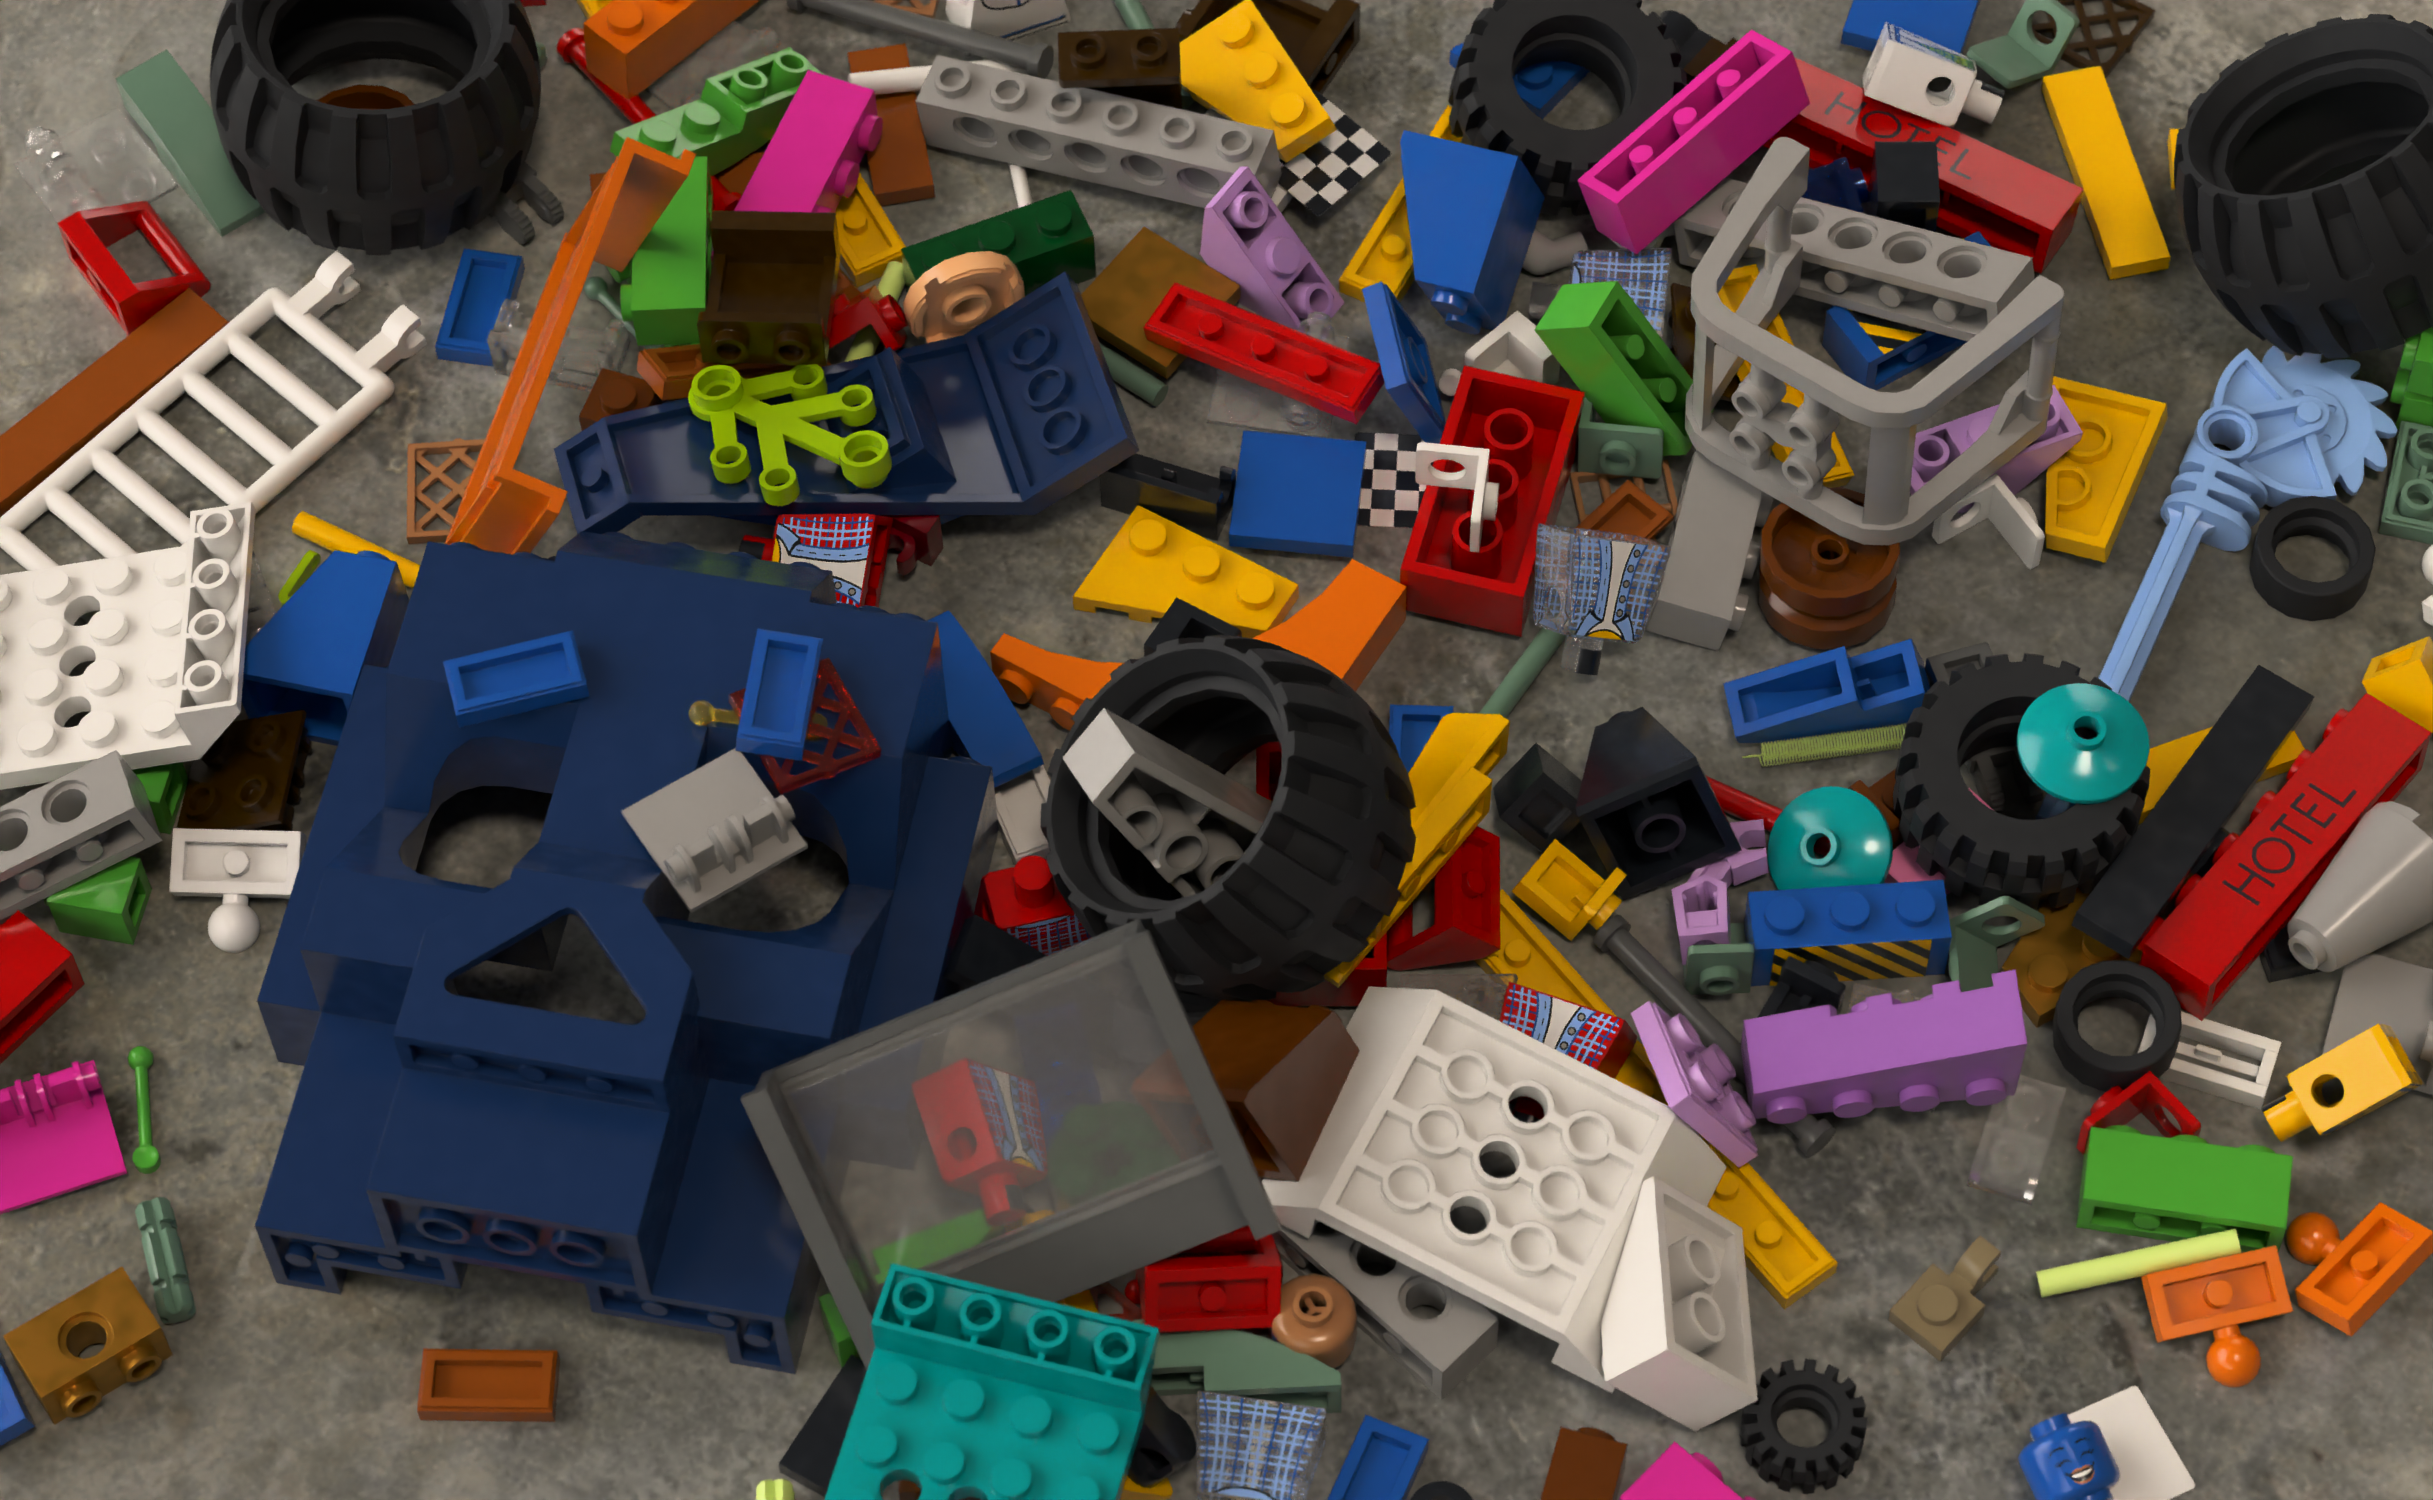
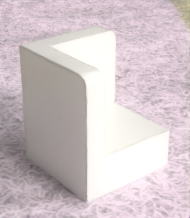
(1515, 351)

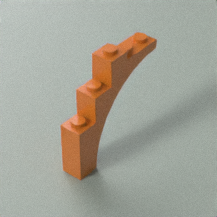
(1338, 629)

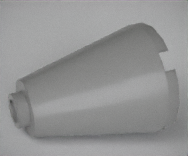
(2368, 893)

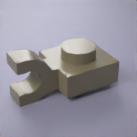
(1943, 1307)

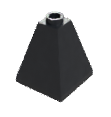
(1649, 804)

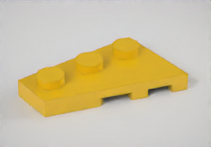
(2100, 474)

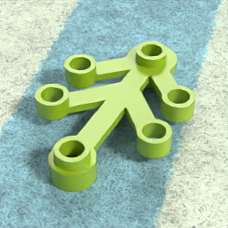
(723, 395)

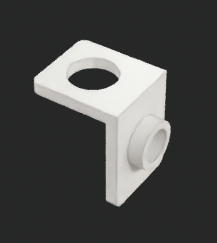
(1473, 477)
(2009, 515)

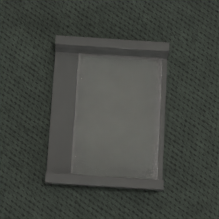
(1012, 1135)

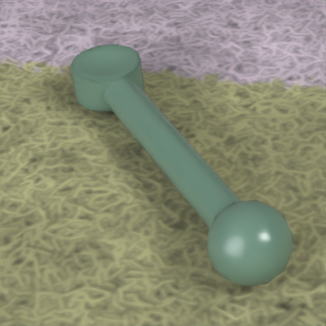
(596, 289)

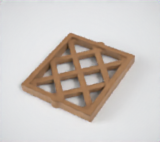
(458, 449)

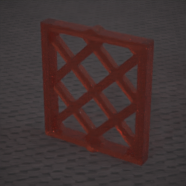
(826, 764)

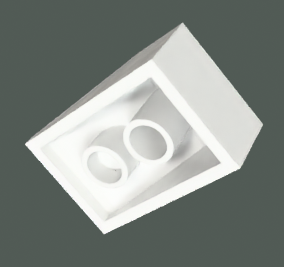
(1680, 1311)

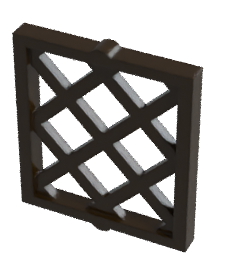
(2124, 43)

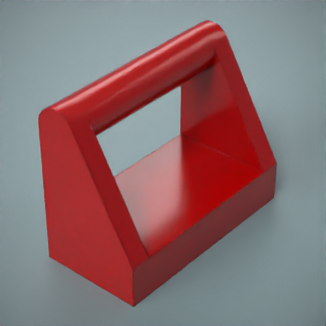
(130, 303)
(1464, 910)
(1214, 1289)

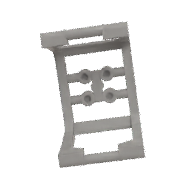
(1888, 508)

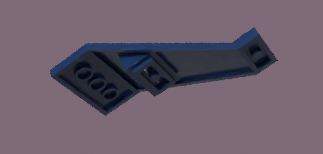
(969, 423)

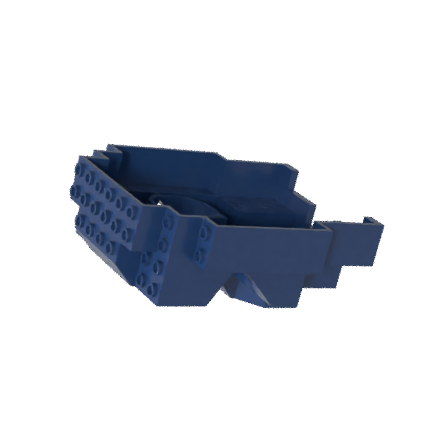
(568, 1140)

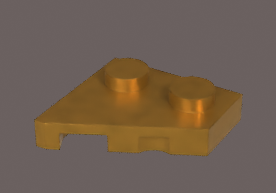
(2052, 957)

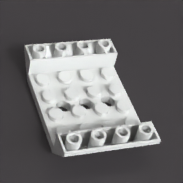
(160, 644)
(1409, 1146)

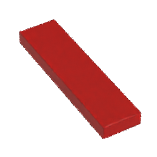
(1265, 353)

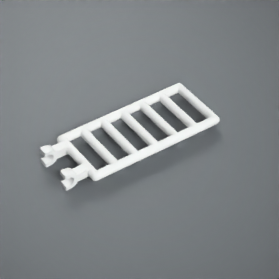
(302, 314)

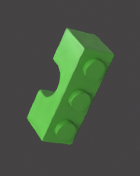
(115, 899)

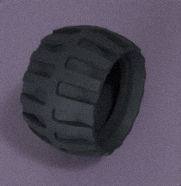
(381, 173)
(2316, 186)
(1318, 864)

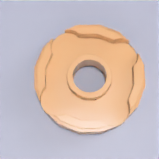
(937, 302)

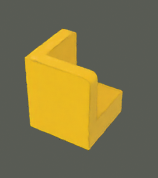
(2405, 681)

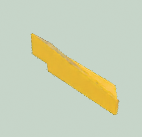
(1450, 803)

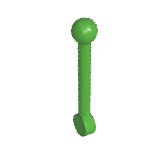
(146, 1156)

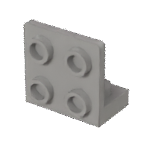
(2389, 994)

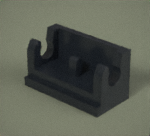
(1172, 492)

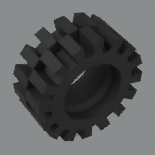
(1796, 1463)

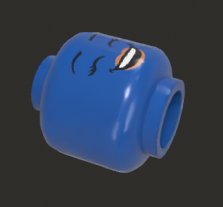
(2068, 1461)

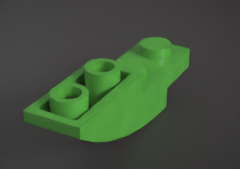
(732, 117)

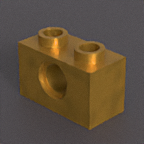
(102, 1313)

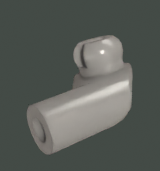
(1550, 255)

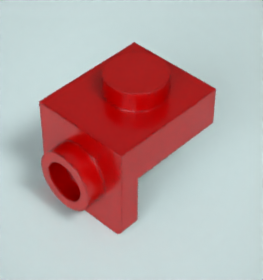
(866, 309)

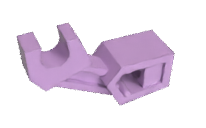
(1703, 901)

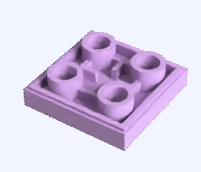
(1697, 1082)

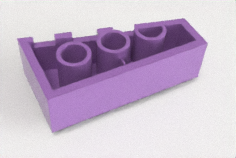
(1887, 1053)

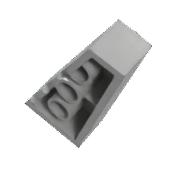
(1166, 802)

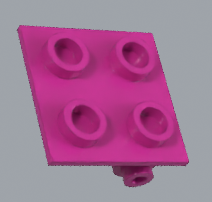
(55, 1136)

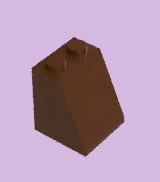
(1277, 1076)

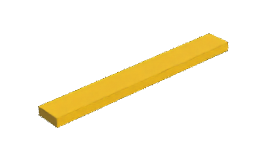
(1775, 1241)

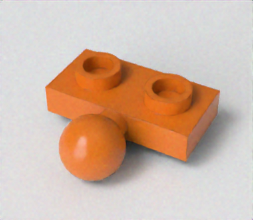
(2361, 1269)
(2217, 1299)

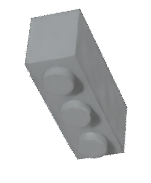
(1709, 556)

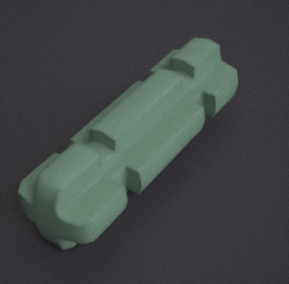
(165, 1260)

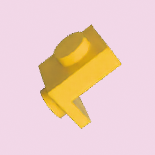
(1568, 891)

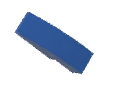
(1828, 694)
(979, 710)

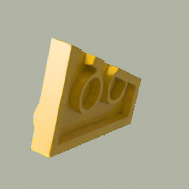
(1251, 80)
(1160, 560)

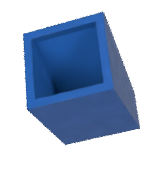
(1467, 226)
(320, 640)

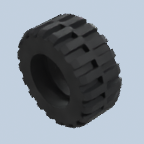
(1599, 35)
(1969, 840)

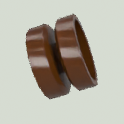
(1821, 584)

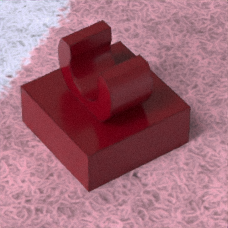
(917, 539)

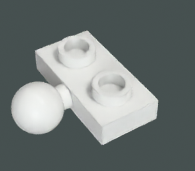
(236, 868)

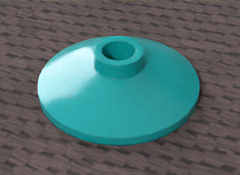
(2078, 767)
(1857, 834)

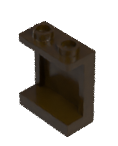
(1311, 36)
(1123, 63)
(770, 288)

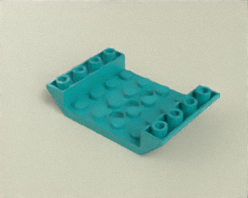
(994, 1396)

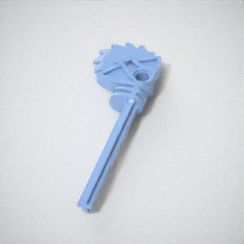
(2290, 437)

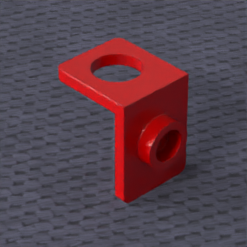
(2145, 1097)

